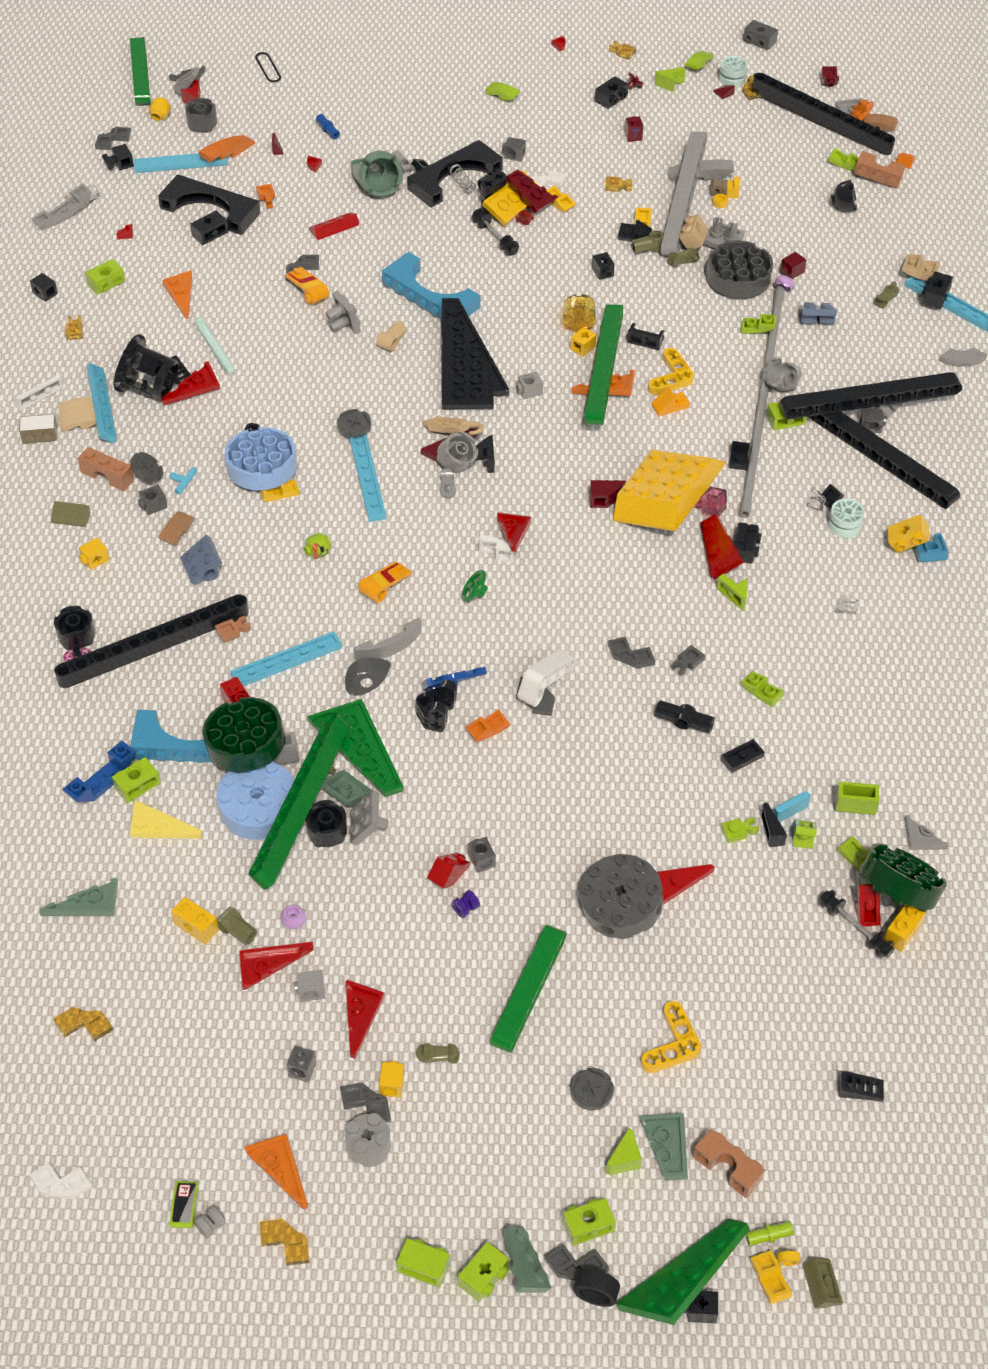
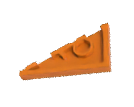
(179, 289)
(619, 385)
(277, 1161)

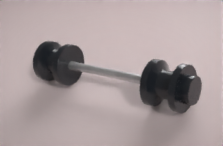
(506, 243)
(885, 948)

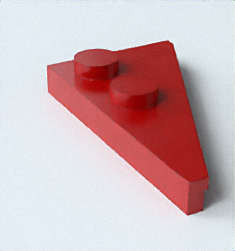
(196, 384)
(514, 528)
(679, 880)
(262, 962)
(361, 1010)

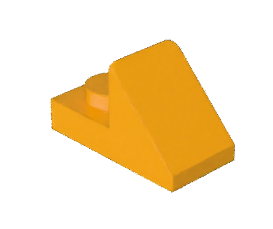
(669, 402)

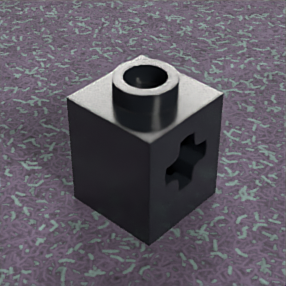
(605, 269)
(43, 287)
(709, 1303)

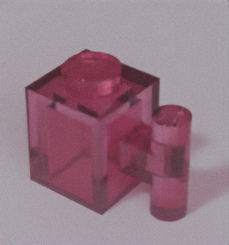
(713, 501)

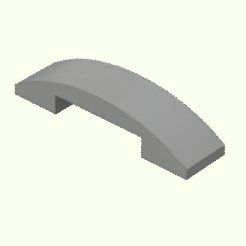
(64, 210)
(391, 645)

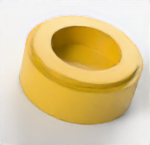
(720, 201)
(788, 1258)

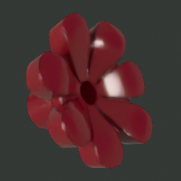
(634, 81)

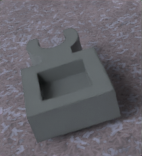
(689, 658)

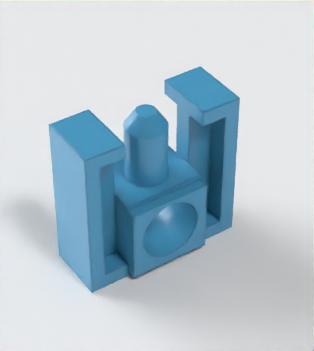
(933, 550)

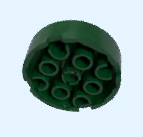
(244, 734)
(902, 877)

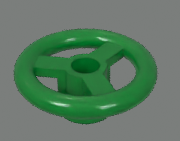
(476, 587)

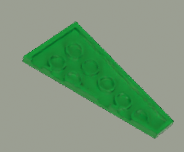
(364, 746)
(677, 1284)

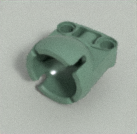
(383, 178)

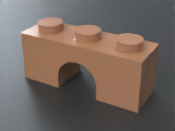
(888, 175)
(117, 472)
(716, 1149)

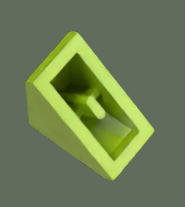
(626, 1156)

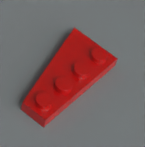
(719, 548)

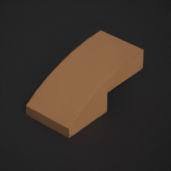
(884, 122)
(175, 527)

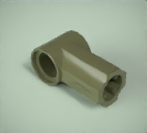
(651, 242)
(231, 922)

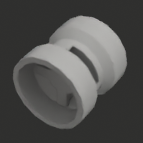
(209, 1222)

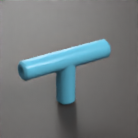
(184, 480)

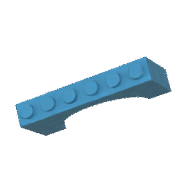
(401, 278)
(155, 744)

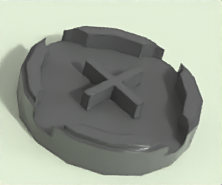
(354, 423)
(146, 467)
(592, 1089)

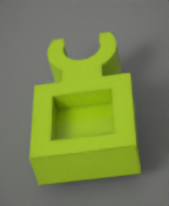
(736, 830)

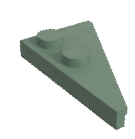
(90, 902)

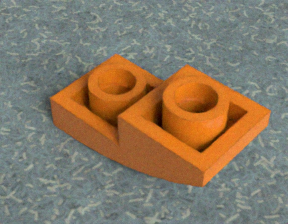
(862, 109)

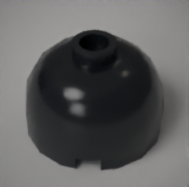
(845, 196)

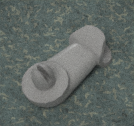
(447, 483)

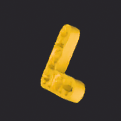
(681, 376)
(681, 1041)

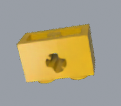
(908, 533)
(194, 920)
(905, 926)

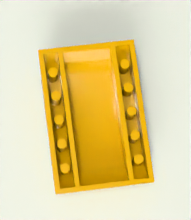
(665, 489)

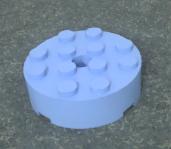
(261, 458)
(253, 799)

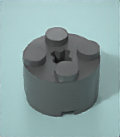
(201, 115)

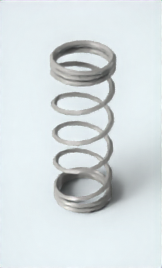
(467, 184)

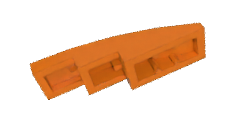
(226, 147)

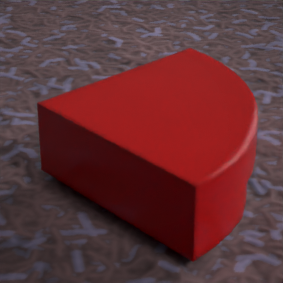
(559, 43)
(313, 163)
(125, 233)

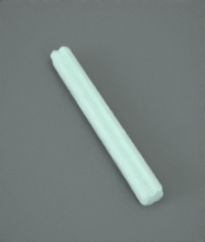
(214, 346)

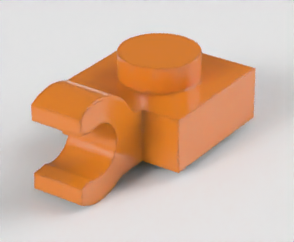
(266, 193)

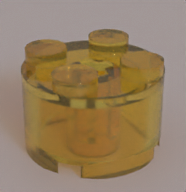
(579, 312)

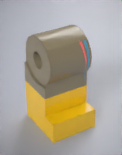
(727, 187)

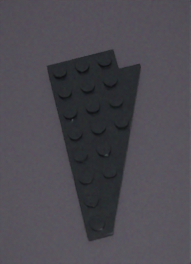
(467, 367)

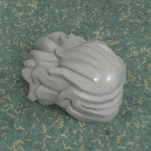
(781, 375)

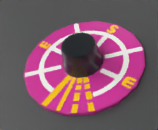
(75, 653)

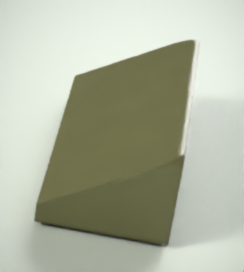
(70, 514)
(822, 1283)

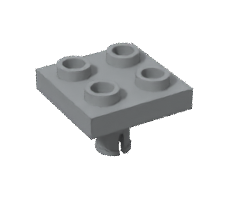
(366, 818)

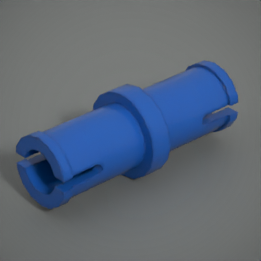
(327, 126)

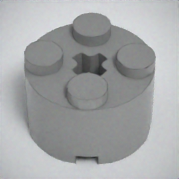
(457, 451)
(367, 1139)

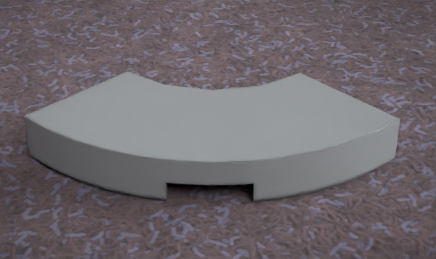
(967, 357)

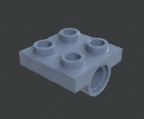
(809, 312)
(202, 561)

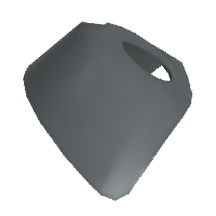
(370, 668)

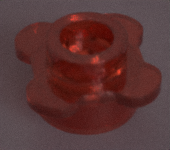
(524, 217)

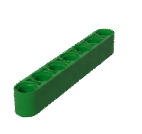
(140, 71)
(528, 989)

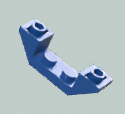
(119, 759)

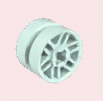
(733, 71)
(846, 518)

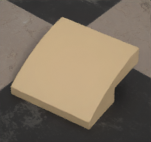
(918, 268)
(77, 413)

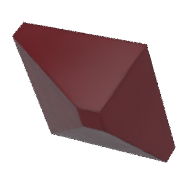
(725, 91)
(276, 147)

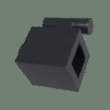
(120, 156)

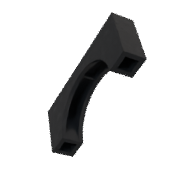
(474, 156)
(187, 191)

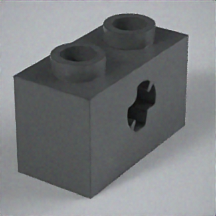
(760, 34)

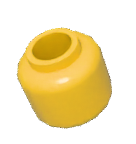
(159, 108)

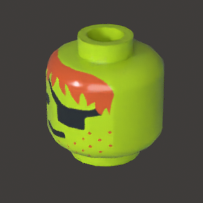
(317, 545)

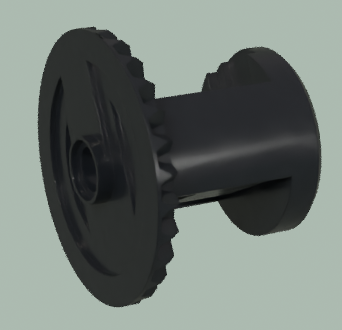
(140, 358)

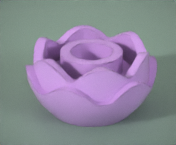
(785, 282)
(293, 922)

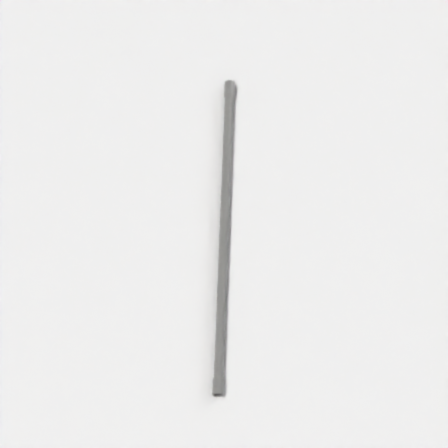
(746, 503)

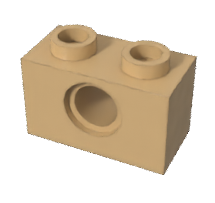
(693, 232)

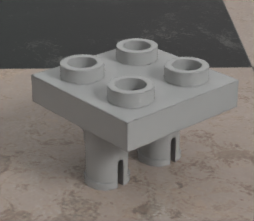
(722, 233)
(346, 314)

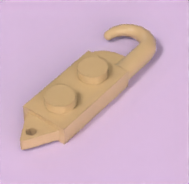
(452, 425)

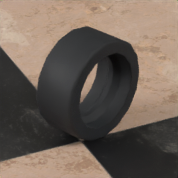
(596, 1287)

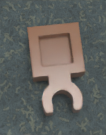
(230, 630)

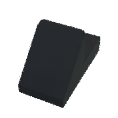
(630, 231)
(486, 453)
(739, 455)

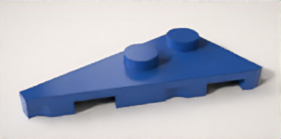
(455, 677)

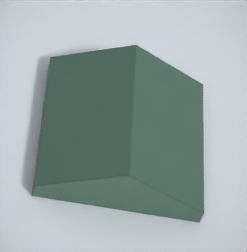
(345, 788)

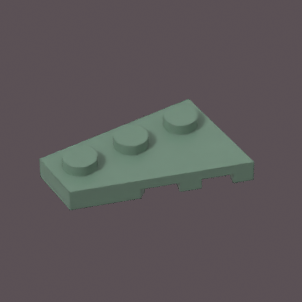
(668, 1143)
(526, 1266)

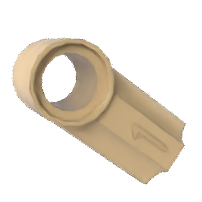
(390, 338)

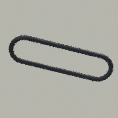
(263, 70)

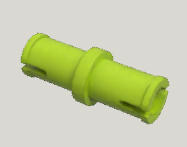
(770, 1233)

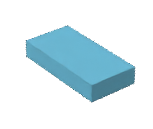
(792, 806)

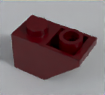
(604, 492)

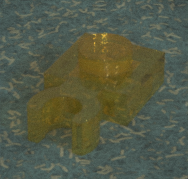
(624, 50)
(615, 184)
(74, 329)

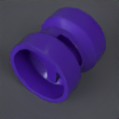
(465, 904)

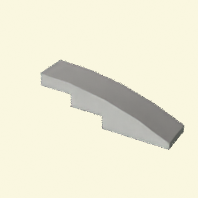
(709, 169)

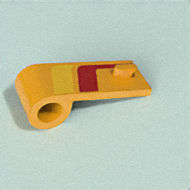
(313, 288)
(377, 584)

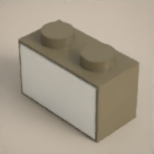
(38, 428)

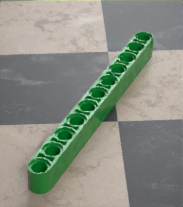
(604, 365)
(298, 801)

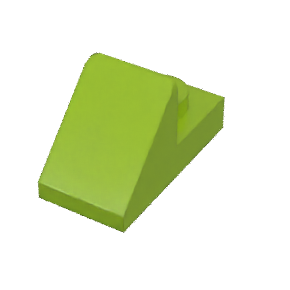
(669, 77)
(734, 592)
(804, 834)

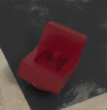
(829, 76)

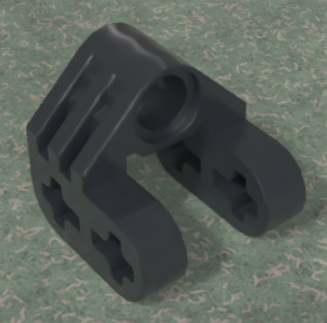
(491, 183)
(434, 705)

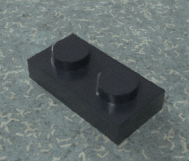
(742, 755)

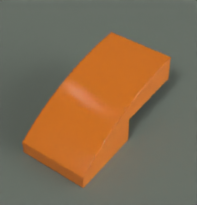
(488, 727)

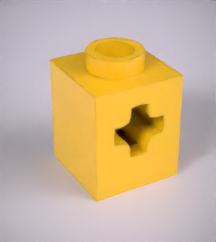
(583, 341)
(93, 553)
(391, 1079)

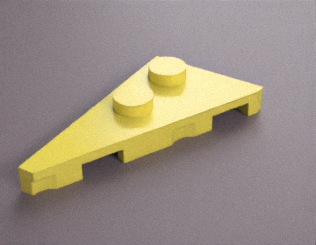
(155, 824)

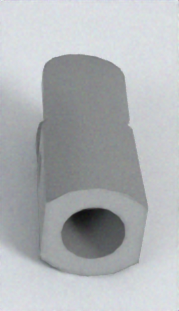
(406, 165)

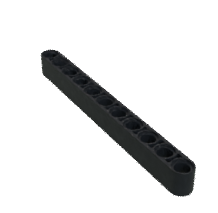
(823, 113)
(870, 395)
(889, 458)
(150, 641)

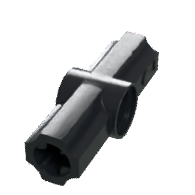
(684, 716)

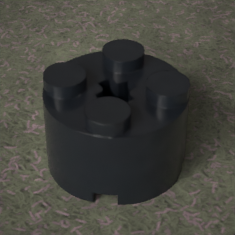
(74, 627)
(326, 824)

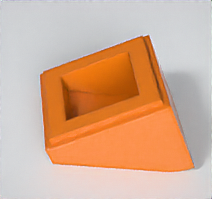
(906, 159)

